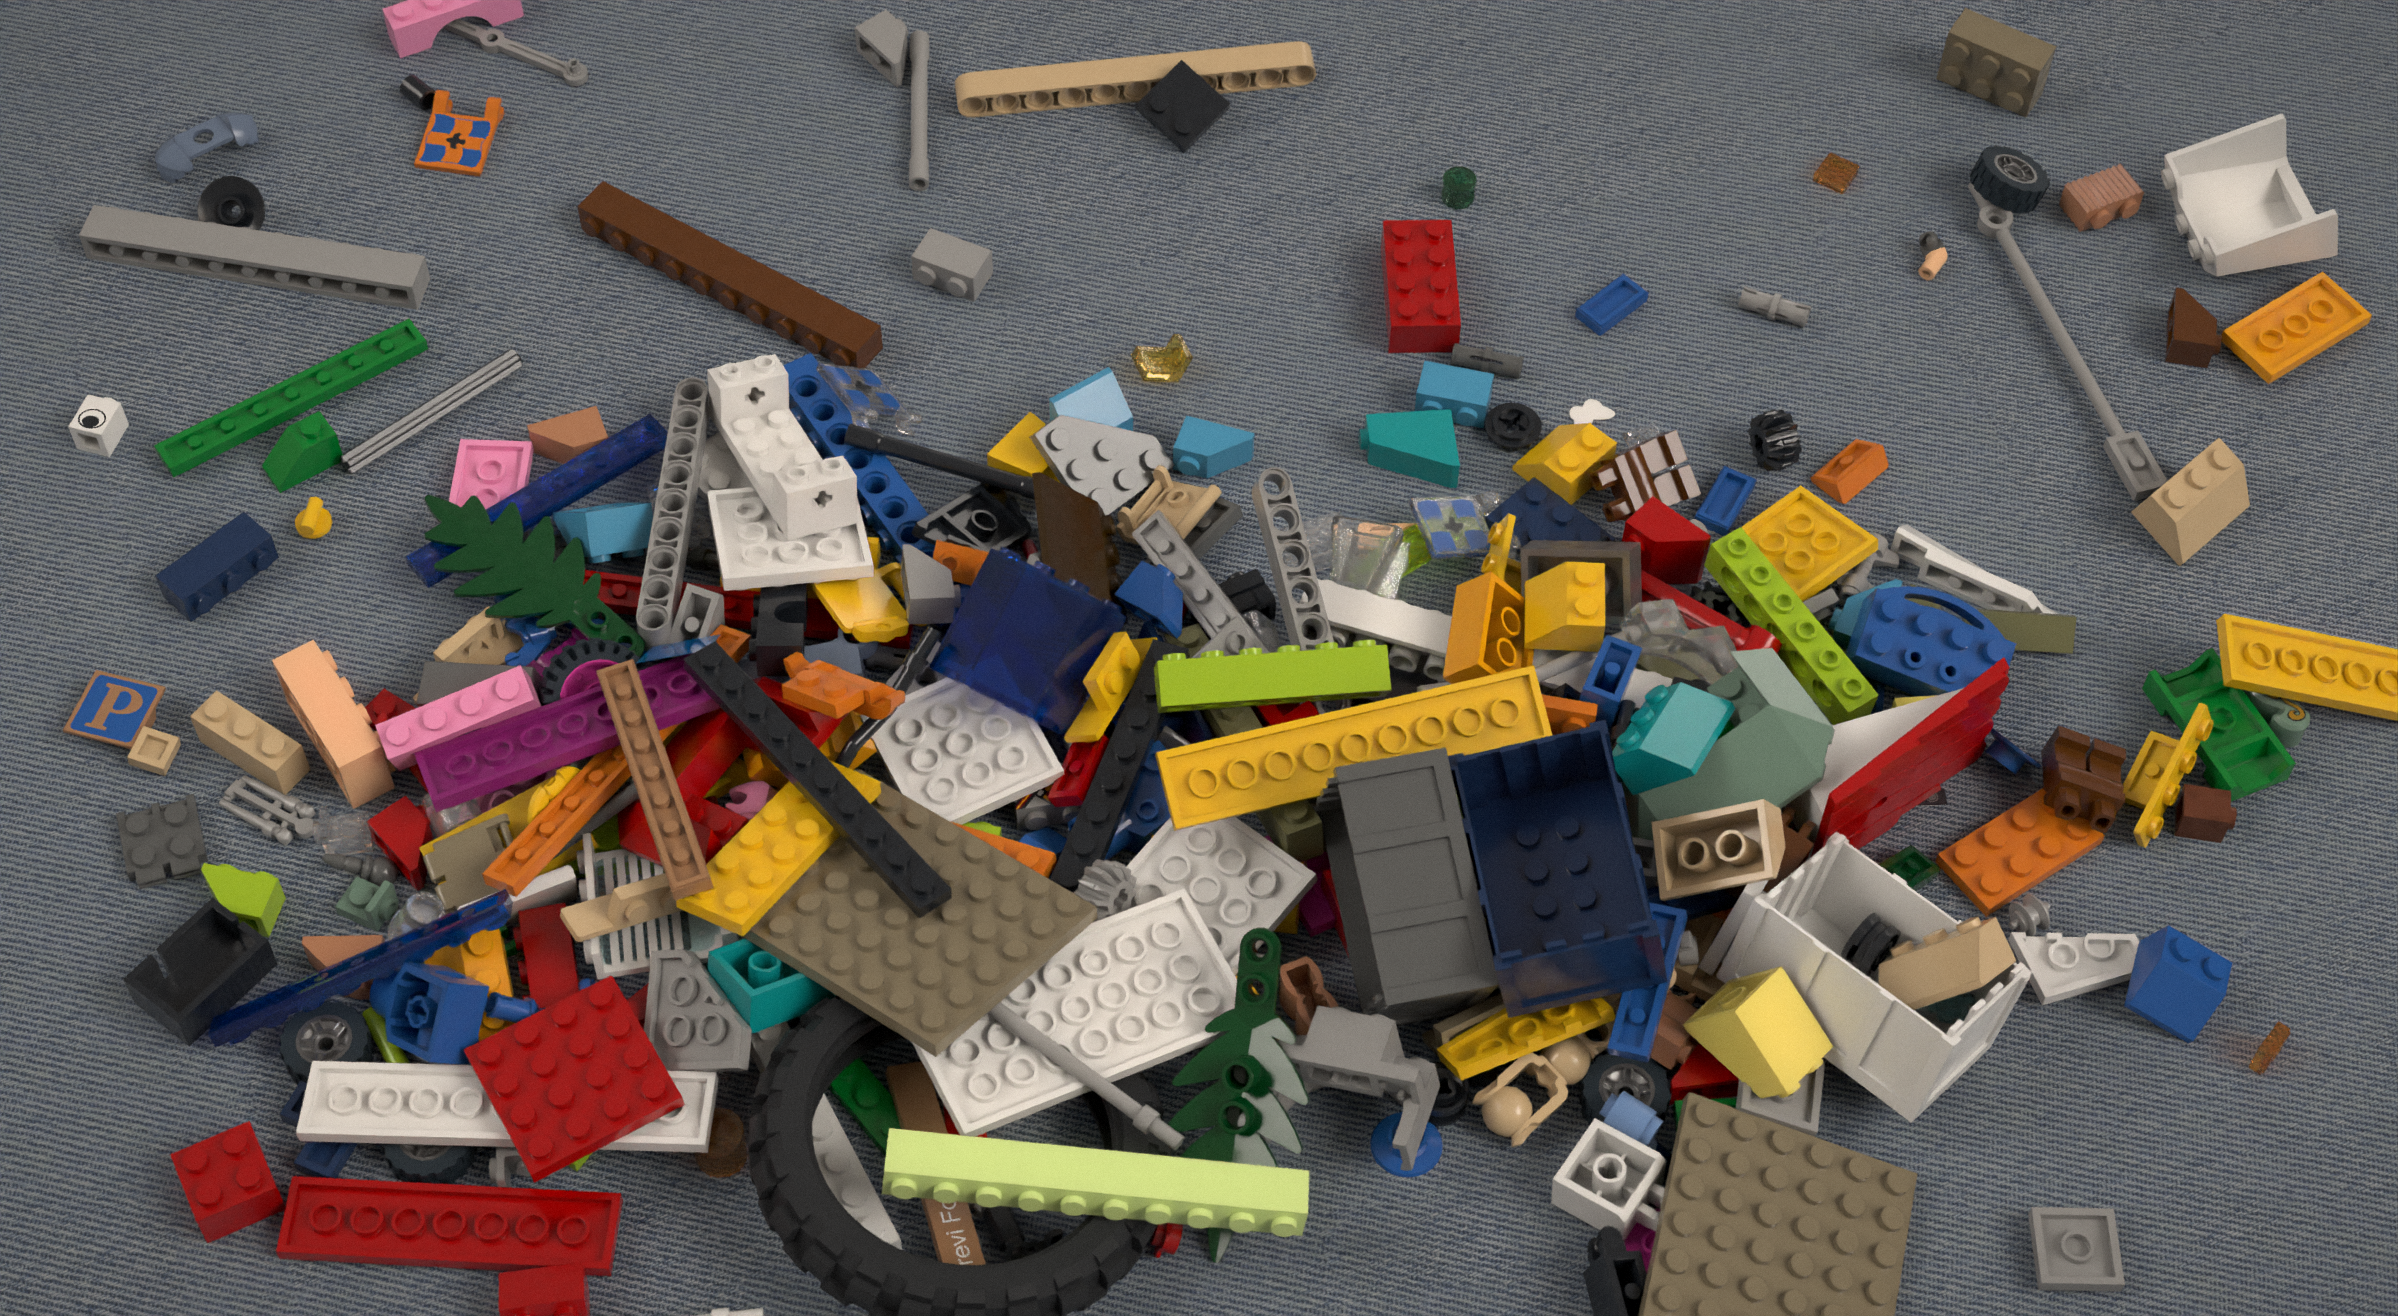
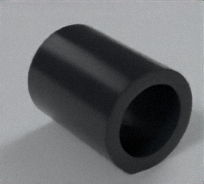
(417, 92)

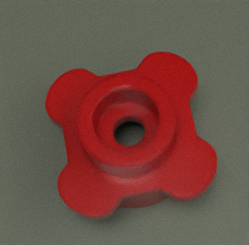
(1166, 1238)

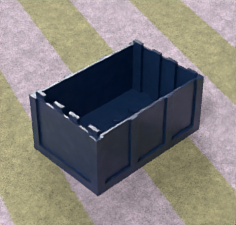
(1557, 871)

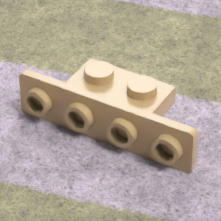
(479, 642)
(620, 909)

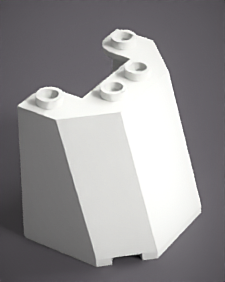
(2245, 202)

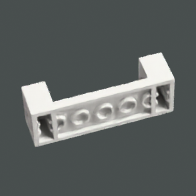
(782, 464)

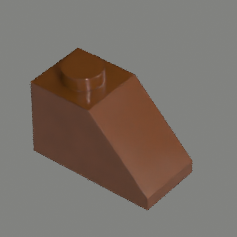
(2190, 332)

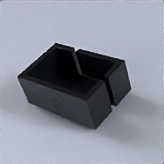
(205, 970)

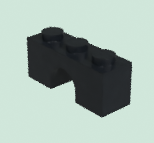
(778, 627)

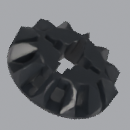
(1505, 416)

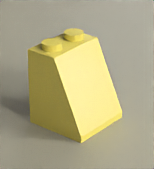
(1761, 1032)

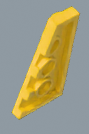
(1506, 1039)

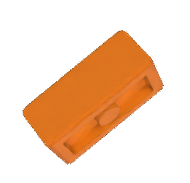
(1851, 470)

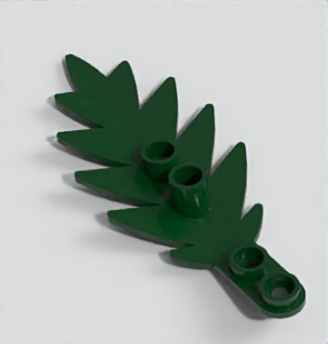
(524, 570)
(1247, 1064)

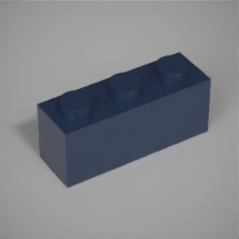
(217, 566)

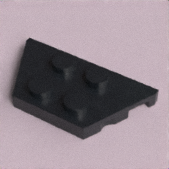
(977, 520)

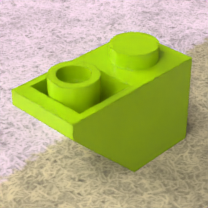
(248, 895)

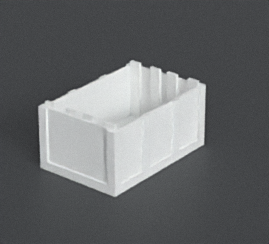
(1875, 1037)

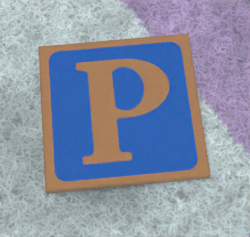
(114, 709)

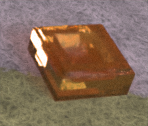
(1836, 173)
(2270, 1048)

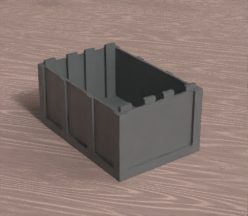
(1406, 888)

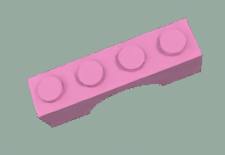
(416, 22)
(457, 714)

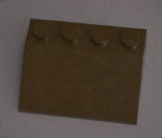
(1077, 538)

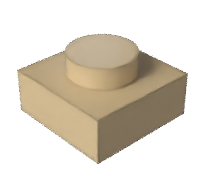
(154, 750)

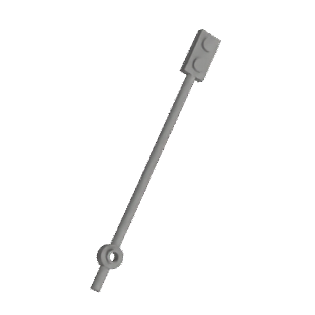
(2125, 450)

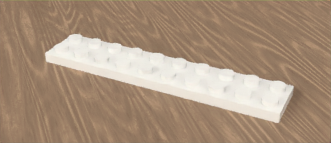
(451, 1108)

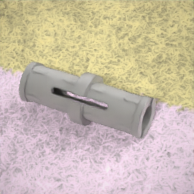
(1774, 306)

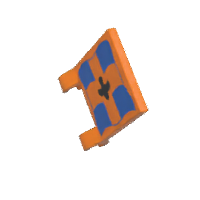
(458, 141)

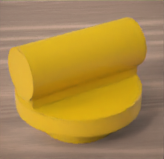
(313, 520)

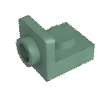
(368, 903)

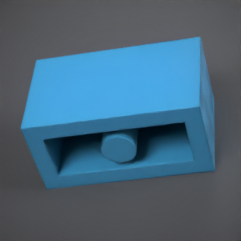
(1455, 388)

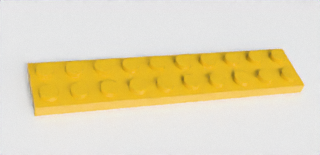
(1297, 757)

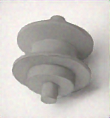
(2029, 915)

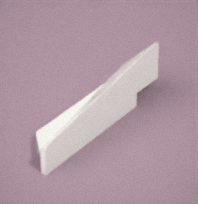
(1961, 577)

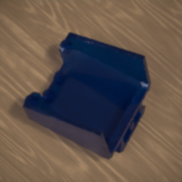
(1027, 639)

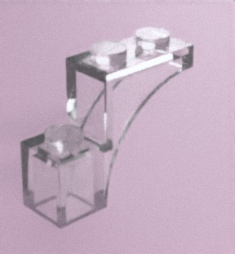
(1663, 634)

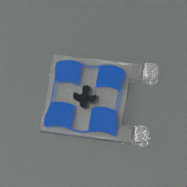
(867, 396)
(1456, 525)

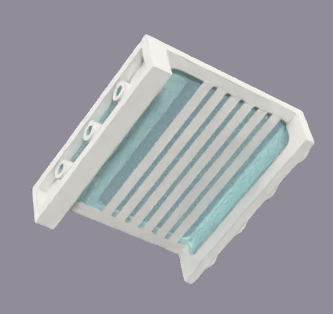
(630, 948)

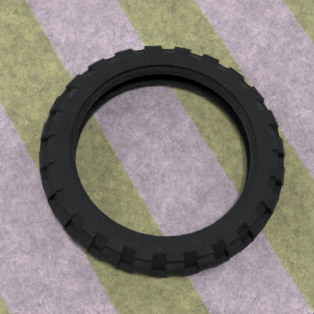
(877, 1275)

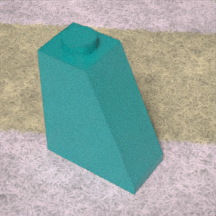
(1413, 444)

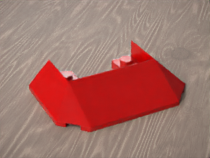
(699, 758)

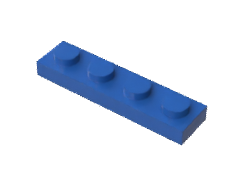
(1642, 1008)

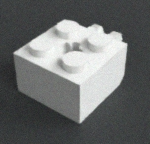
(1611, 1180)

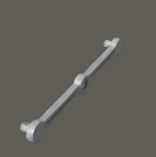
(573, 73)

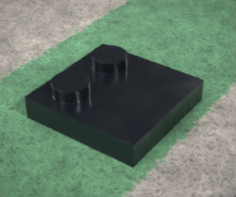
(1182, 106)

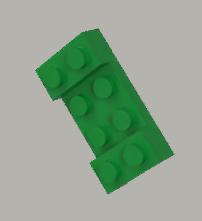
(2242, 747)

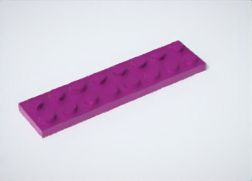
(551, 737)

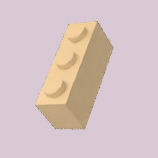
(250, 743)

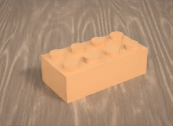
(335, 723)

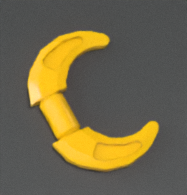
(545, 794)

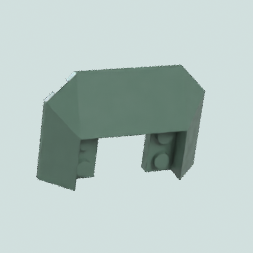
(1768, 755)

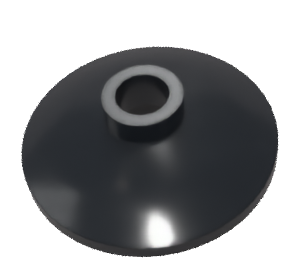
(224, 194)

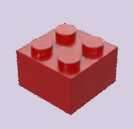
(228, 1182)

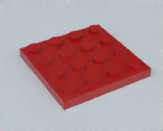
(573, 1078)

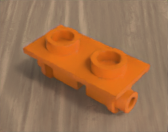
(961, 560)

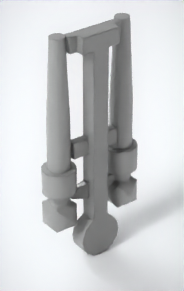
(302, 826)

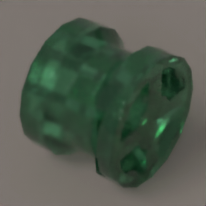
(1458, 187)

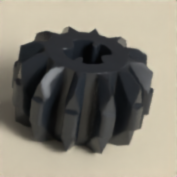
(1774, 440)

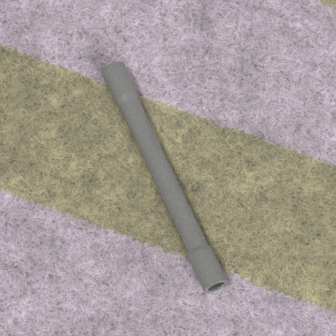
(919, 111)

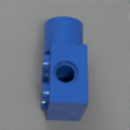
(1145, 811)
(438, 1017)

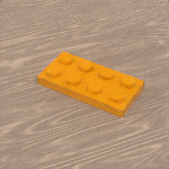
(2295, 327)

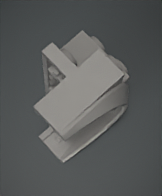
(1366, 1057)

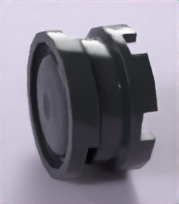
(1870, 943)
(1450, 1099)

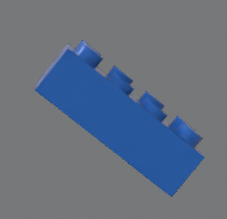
(1923, 646)

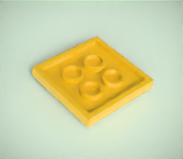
(1809, 541)

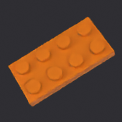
(2015, 852)

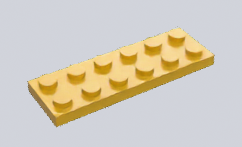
(2308, 666)
(768, 857)

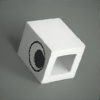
(98, 425)

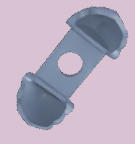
(176, 153)

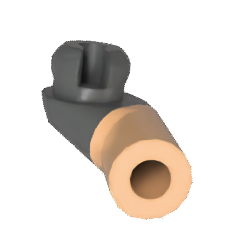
(1933, 253)

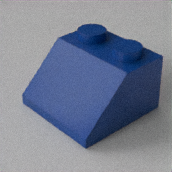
(2177, 982)

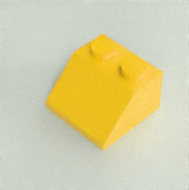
(1567, 459)
(1566, 608)

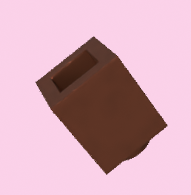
(2204, 813)

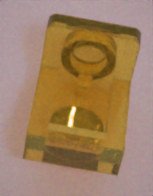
(1163, 363)

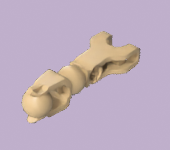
(1509, 1110)

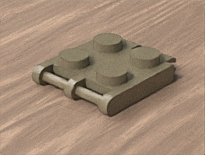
(464, 859)

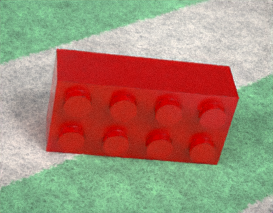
(1420, 286)

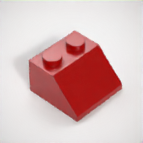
(1670, 544)

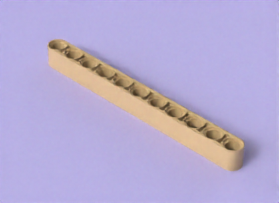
(1129, 78)

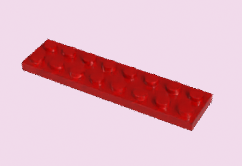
(448, 1225)

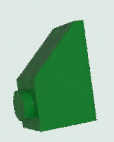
(302, 452)

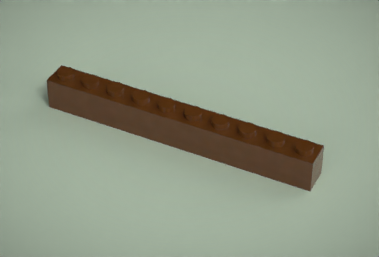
(730, 277)

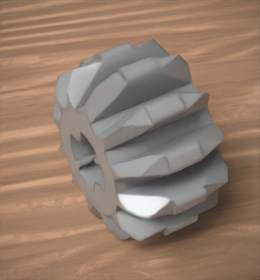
(1107, 887)

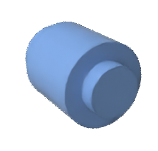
(1631, 1117)

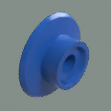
(2008, 753)
(1390, 1158)

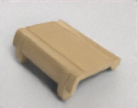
(1179, 502)

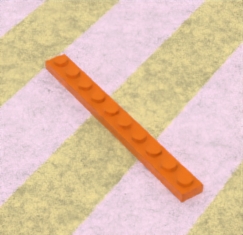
(578, 802)

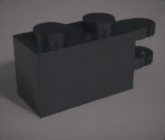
(1614, 1275)

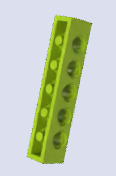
(1806, 645)

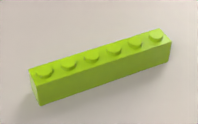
(1272, 677)

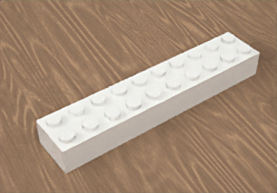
(1420, 638)

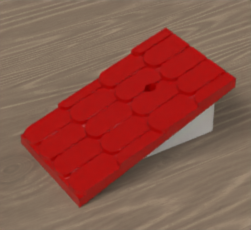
(1898, 760)

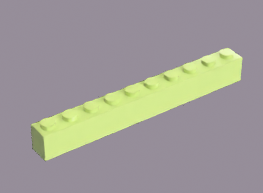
(1096, 1182)

